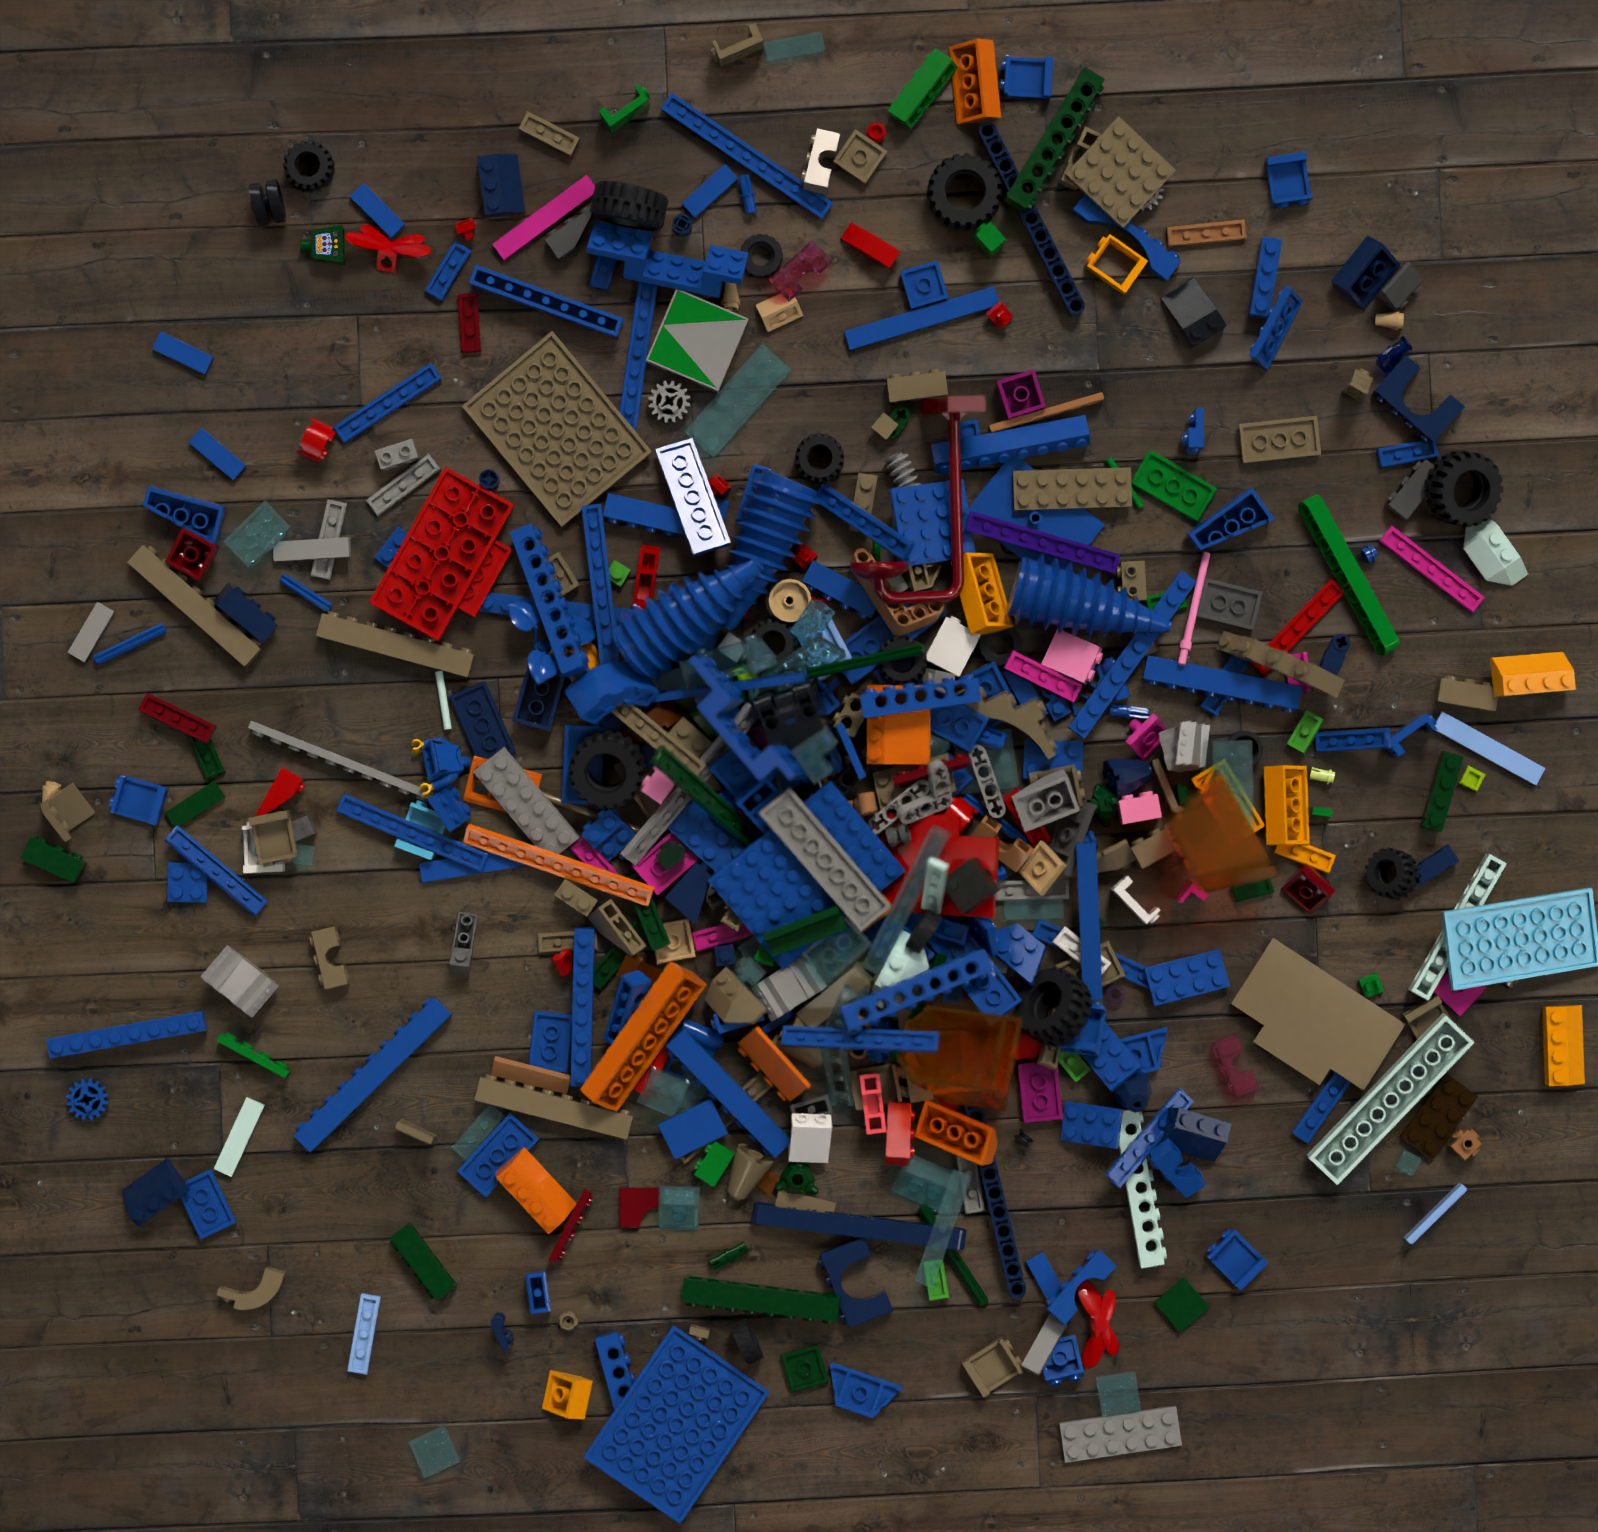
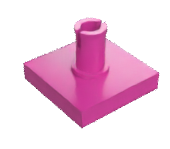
(1145, 736)

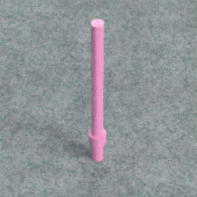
(1186, 644)

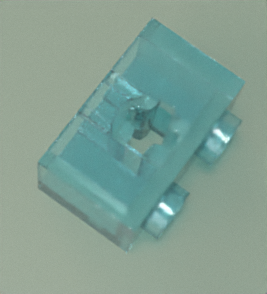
(812, 621)

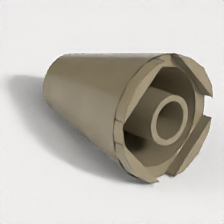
(808, 1056)
(747, 1170)

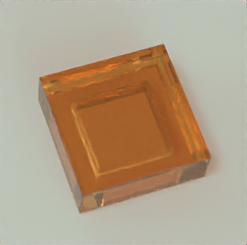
(768, 1181)

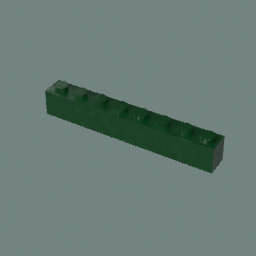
(761, 1298)

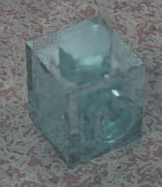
(749, 970)

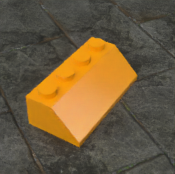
(983, 595)
(1531, 674)
(1286, 805)
(1563, 1045)

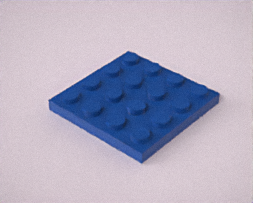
(924, 518)

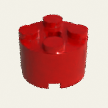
(315, 440)
(963, 809)

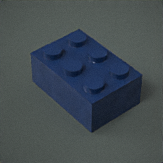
(539, 703)

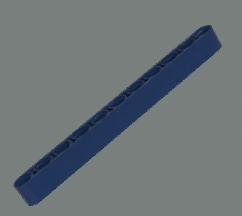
(1032, 229)
(1003, 1220)
(851, 1225)

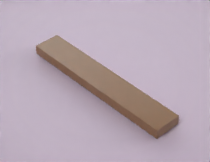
(1046, 413)

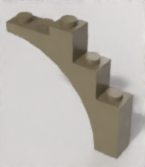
(1281, 662)
(1024, 716)

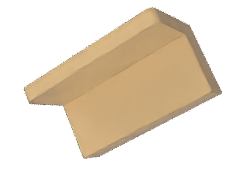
(778, 311)

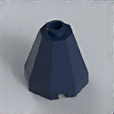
(1125, 775)
(1134, 1092)

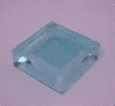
(1408, 1162)

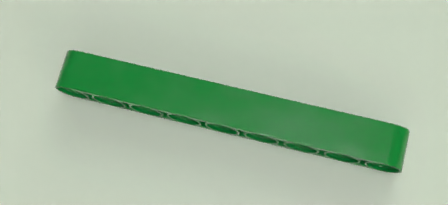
(1348, 575)

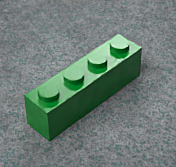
(922, 88)

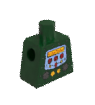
(326, 245)

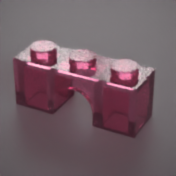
(809, 259)
(1239, 1082)

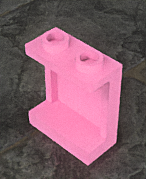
(1072, 657)

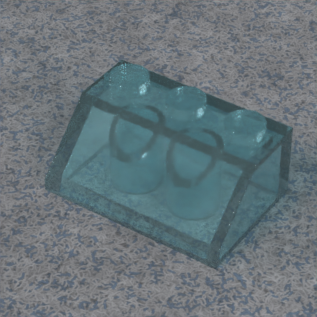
(922, 1182)

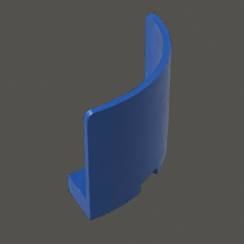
(608, 686)

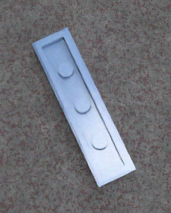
(1435, 1213)
(364, 1333)

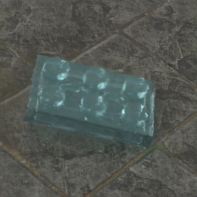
(257, 534)

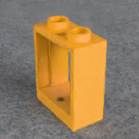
(1103, 243)

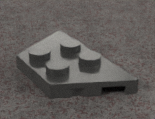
(1068, 832)

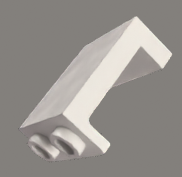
(952, 646)
(250, 860)
(1119, 890)
(810, 1138)

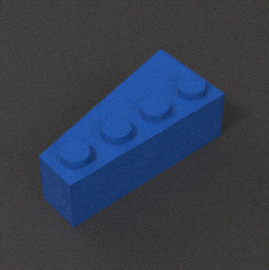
(194, 514)
(1235, 517)

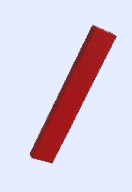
(1304, 620)

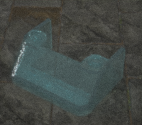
(733, 660)

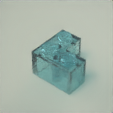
(811, 752)

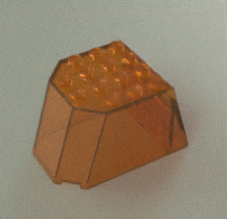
(1217, 838)
(972, 1059)

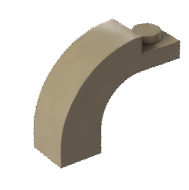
(268, 1288)

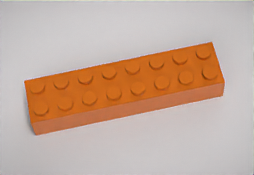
(643, 1036)

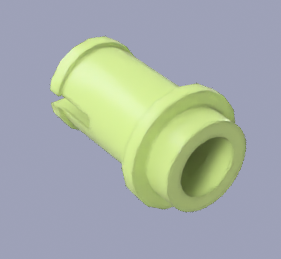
(1322, 775)

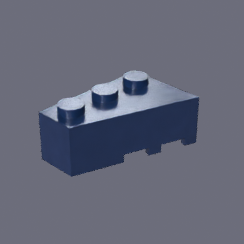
(246, 612)

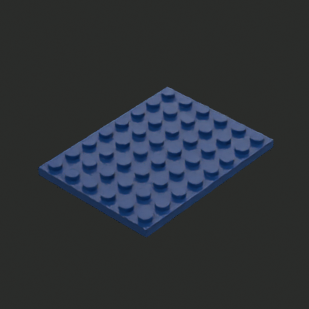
(772, 886)
(676, 1424)

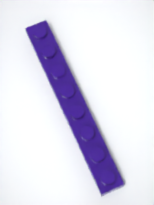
(1042, 542)

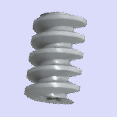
(901, 470)

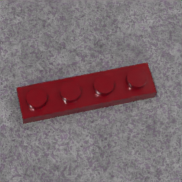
(177, 718)
(907, 778)
(575, 1218)

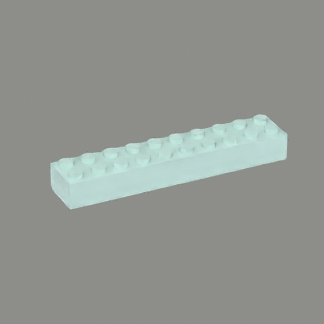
(1390, 1098)

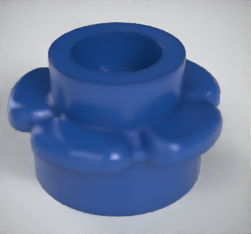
(1369, 554)

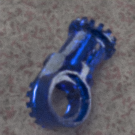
(1393, 353)

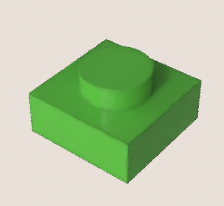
(618, 573)

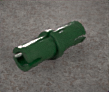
(729, 1255)

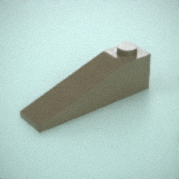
(1112, 858)

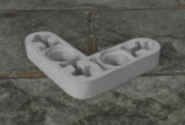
(935, 797)

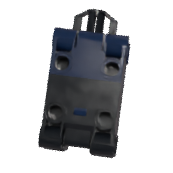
(792, 718)

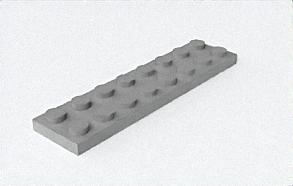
(825, 859)

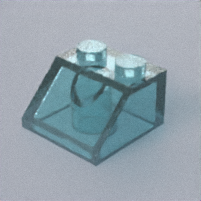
(663, 1091)
(679, 1208)

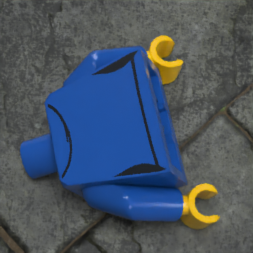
(441, 761)

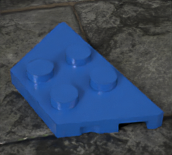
(1020, 951)
(1147, 1048)
(860, 1390)

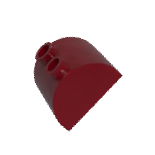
(192, 554)
(1308, 888)

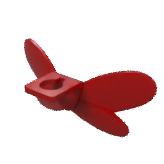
(375, 240)
(1100, 1314)

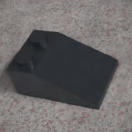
(1193, 313)

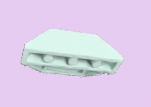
(1493, 554)
(901, 965)

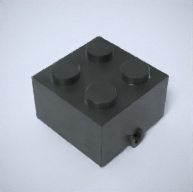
(970, 885)

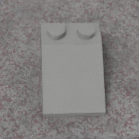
(1045, 801)

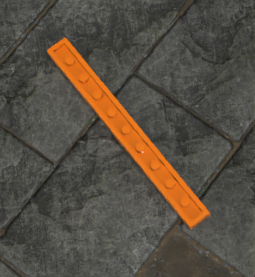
(558, 865)

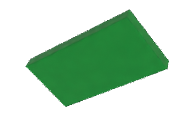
(1173, 486)

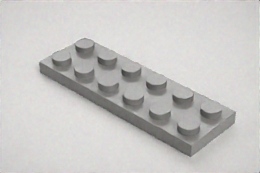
(525, 802)
(1120, 1434)

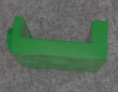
(627, 113)

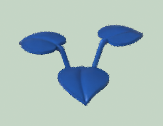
(540, 663)

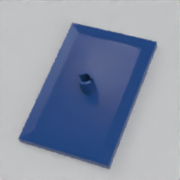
(998, 502)

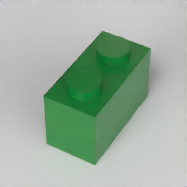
(989, 238)
(714, 1162)

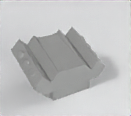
(1185, 746)
(239, 981)
(788, 987)

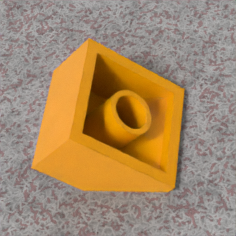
(567, 1395)

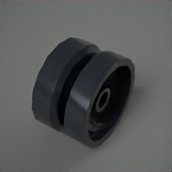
(264, 203)

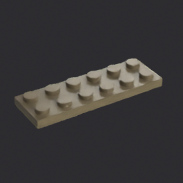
(1072, 489)

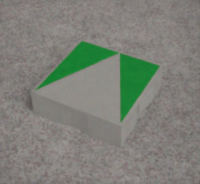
(697, 340)

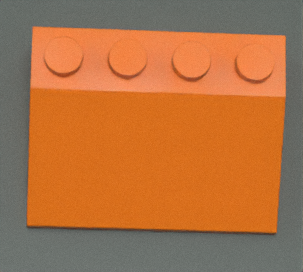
(899, 736)
(772, 1064)

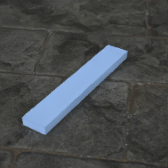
(1489, 748)

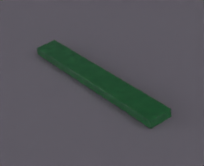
(704, 796)

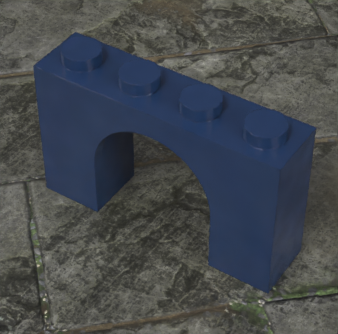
(1391, 393)
(854, 1310)

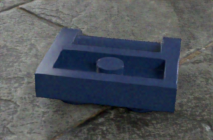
(503, 1335)

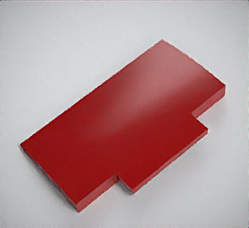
(446, 557)
(956, 853)

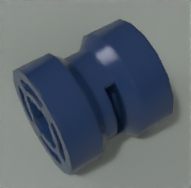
(682, 225)
(489, 479)

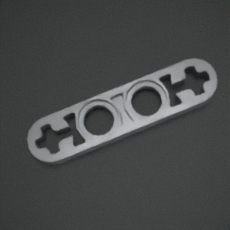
(990, 780)
(896, 804)

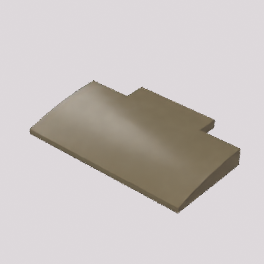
(1315, 1018)

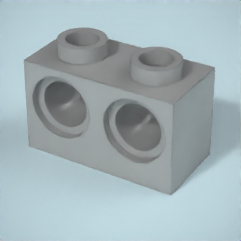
(397, 455)

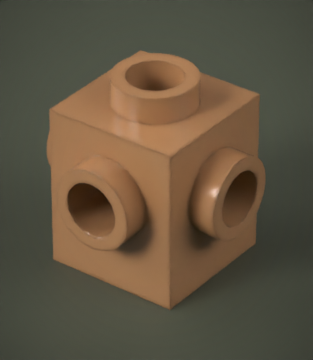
(1459, 1146)

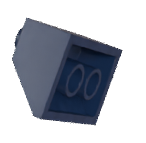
(501, 185)
(1365, 272)
(1196, 1133)
(153, 1192)

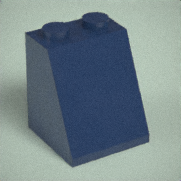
(691, 891)

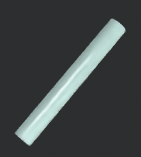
(443, 700)

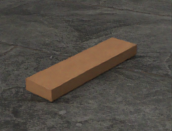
(1206, 233)
(531, 1075)

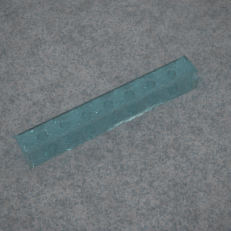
(905, 900)

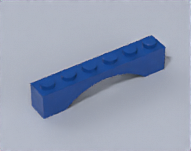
(1159, 259)

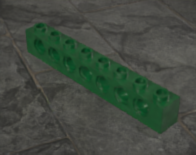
(1086, 80)

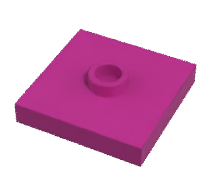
(1459, 999)

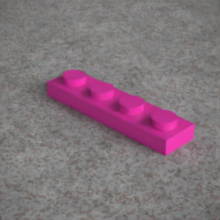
(1043, 676)

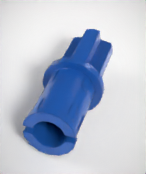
(747, 194)
(1129, 711)

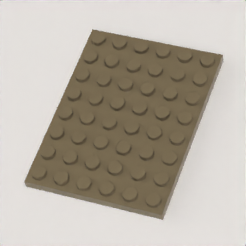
(557, 429)

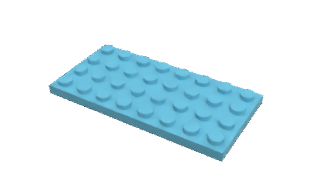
(1521, 938)

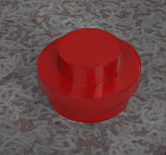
(876, 132)

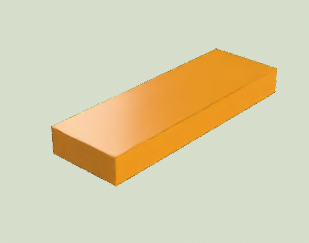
(1307, 854)

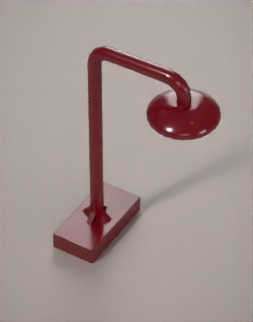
(953, 410)

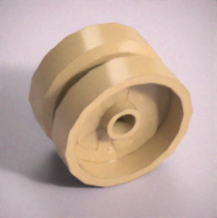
(777, 596)

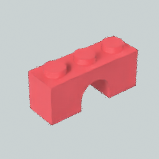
(872, 1103)

